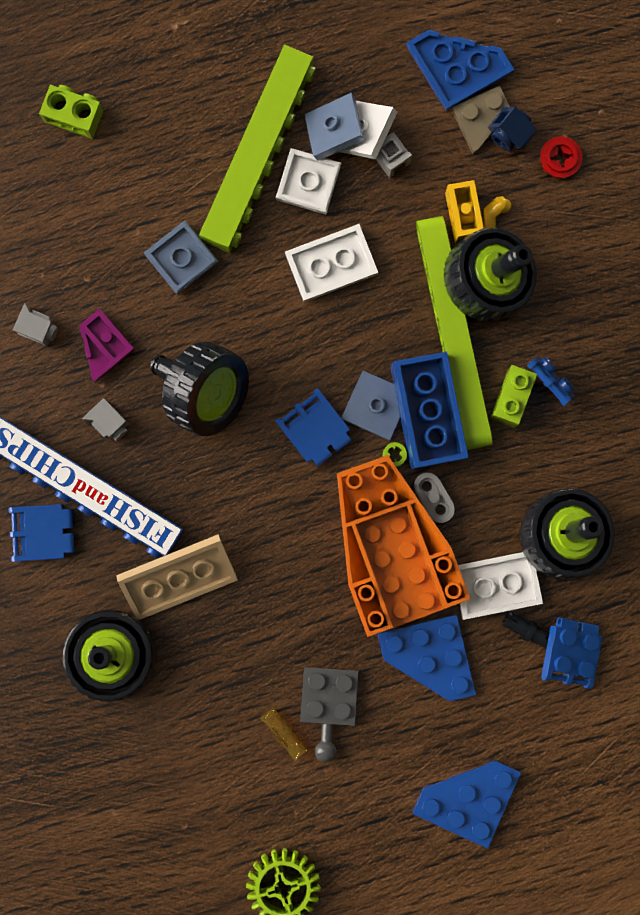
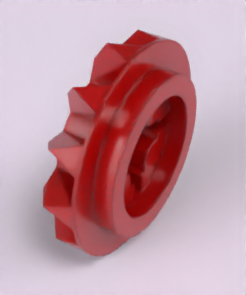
(567, 148)

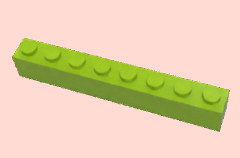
(257, 149)

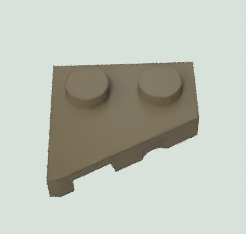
(477, 114)

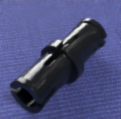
(526, 629)

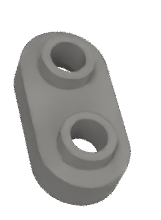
(434, 497)

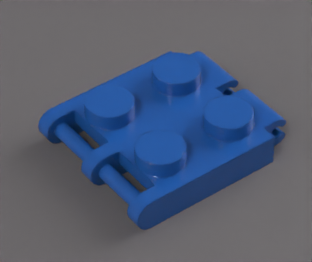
(545, 371)
(315, 429)
(42, 532)
(572, 650)

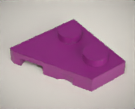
(103, 344)

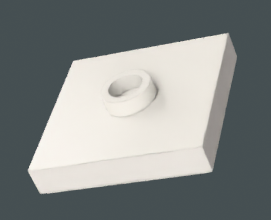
(375, 125)
(308, 181)

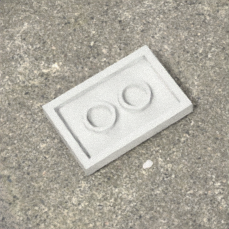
(331, 263)
(499, 585)

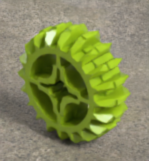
(294, 881)

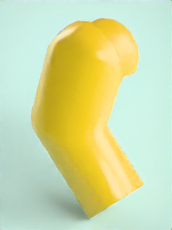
(493, 209)

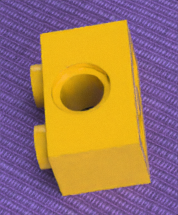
(463, 209)

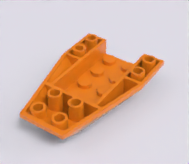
(393, 550)

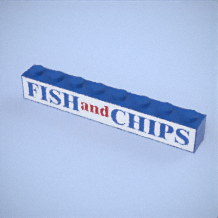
(88, 490)

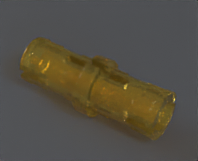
(283, 733)

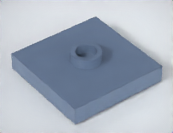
(334, 126)
(181, 257)
(373, 406)

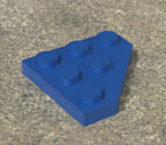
(457, 66)
(431, 655)
(469, 801)

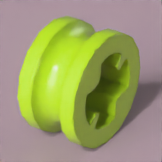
(403, 454)

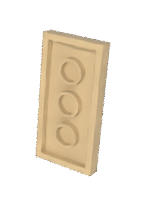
(177, 577)

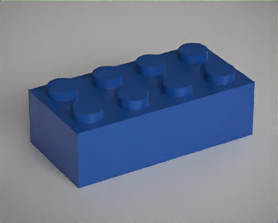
(428, 410)

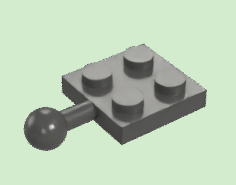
(328, 699)

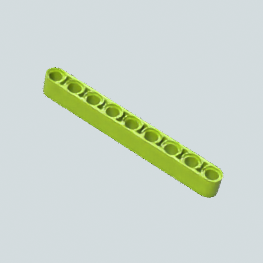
(454, 335)

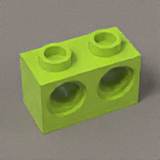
(68, 117)
(513, 396)

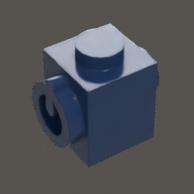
(511, 129)

